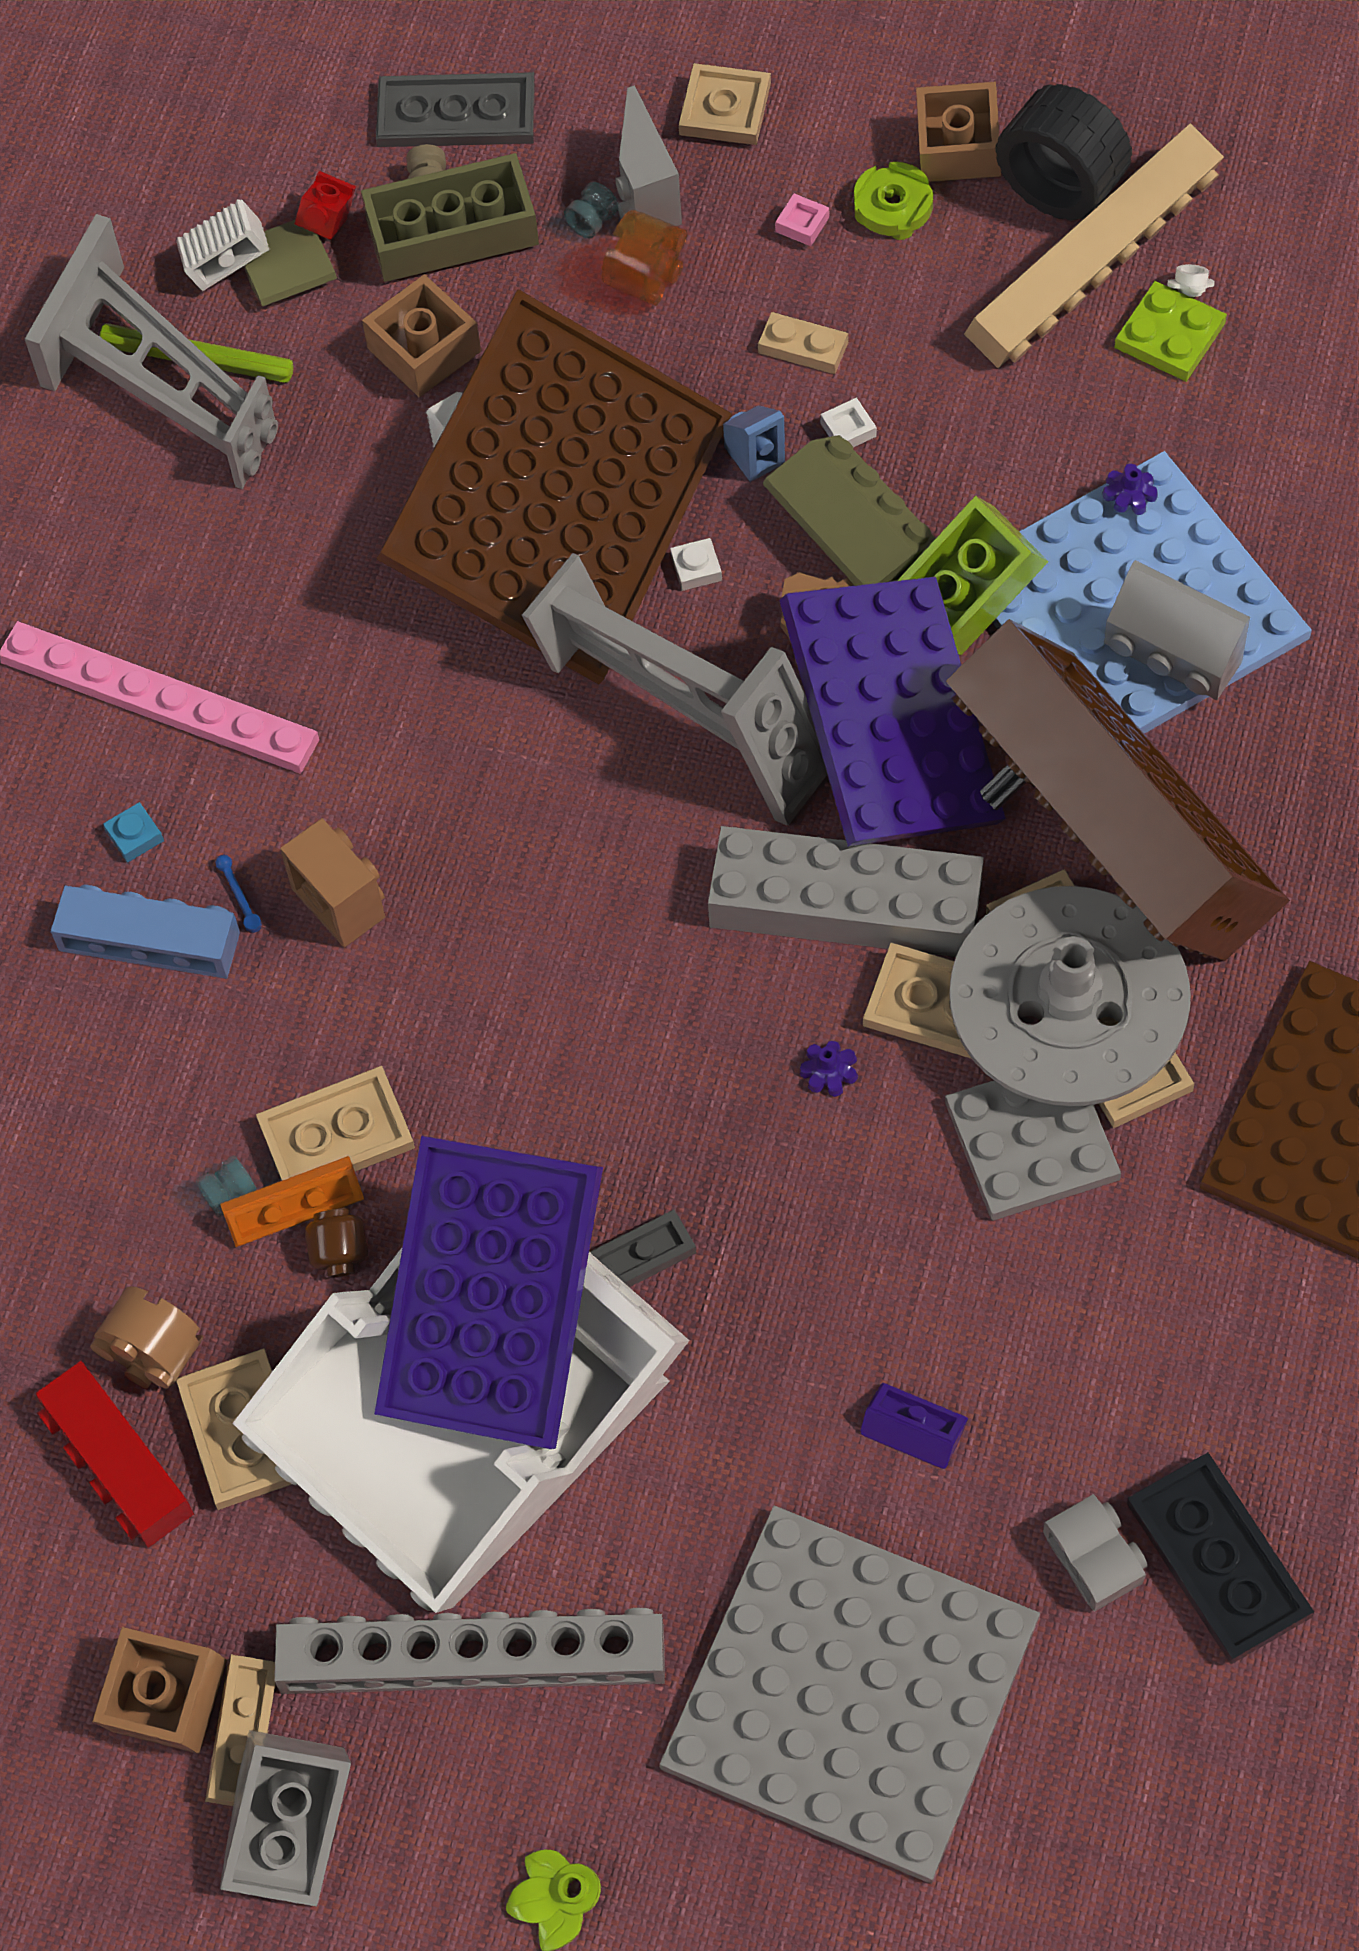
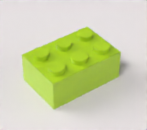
(978, 568)

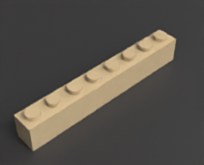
(1093, 246)

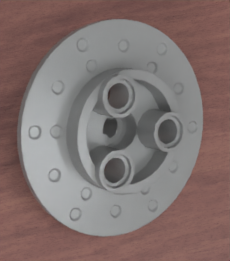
(1068, 963)

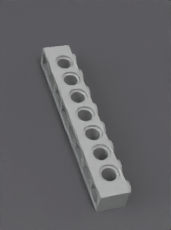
(492, 1668)

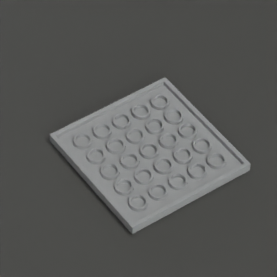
(851, 1693)

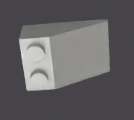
(647, 172)
(284, 1817)

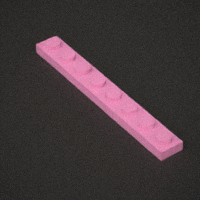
(159, 697)

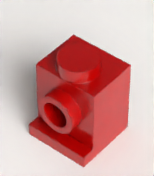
(325, 205)

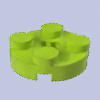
(893, 218)

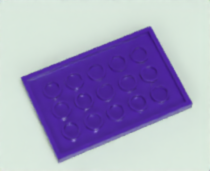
(883, 712)
(488, 1291)

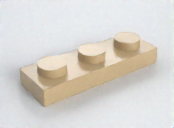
(243, 1707)

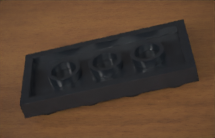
(1220, 1558)

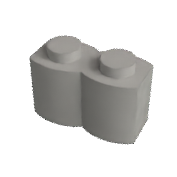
(1095, 1552)

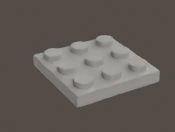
(1029, 1149)

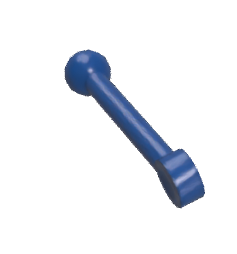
(251, 921)

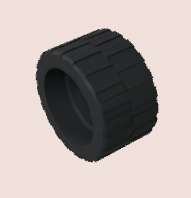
(1063, 152)

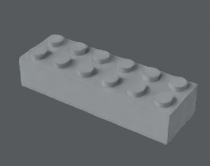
(844, 892)

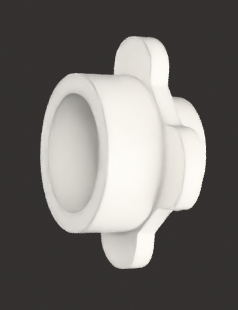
(1191, 280)

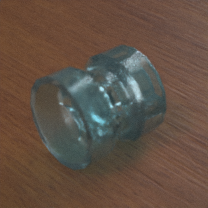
(589, 212)
(225, 1184)

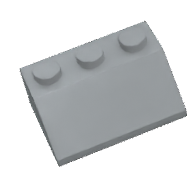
(1177, 631)

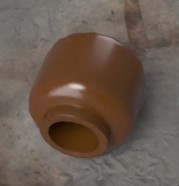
(336, 1242)

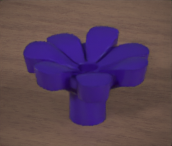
(1131, 489)
(829, 1067)

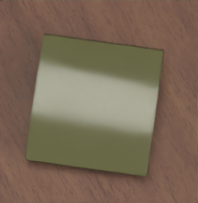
(290, 266)

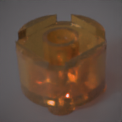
(644, 257)

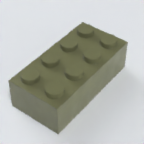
(450, 217)

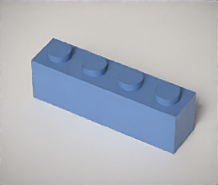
(146, 931)

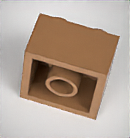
(958, 131)
(422, 335)
(334, 881)
(160, 1690)

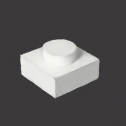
(849, 422)
(696, 564)

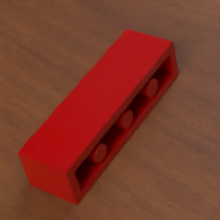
(114, 1455)

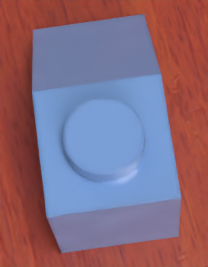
(756, 440)

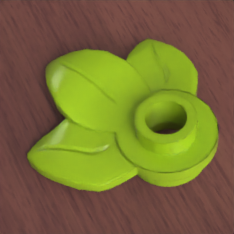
(546, 1897)

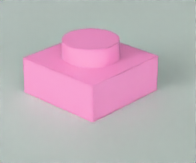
(802, 219)

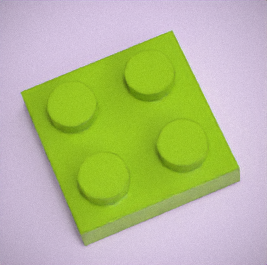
(1170, 331)

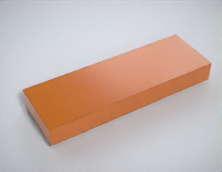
(291, 1201)

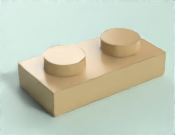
(803, 343)

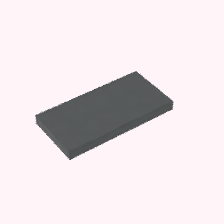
(455, 109)

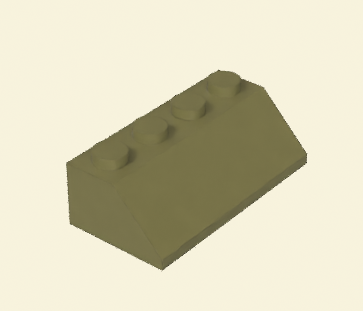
(849, 511)

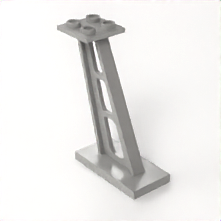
(65, 333)
(763, 715)

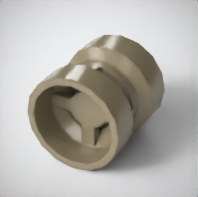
(425, 160)

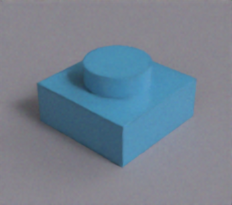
(133, 832)

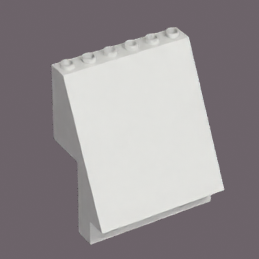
(431, 1497)

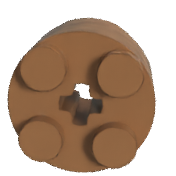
(147, 1338)

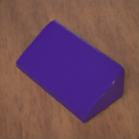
(913, 1425)

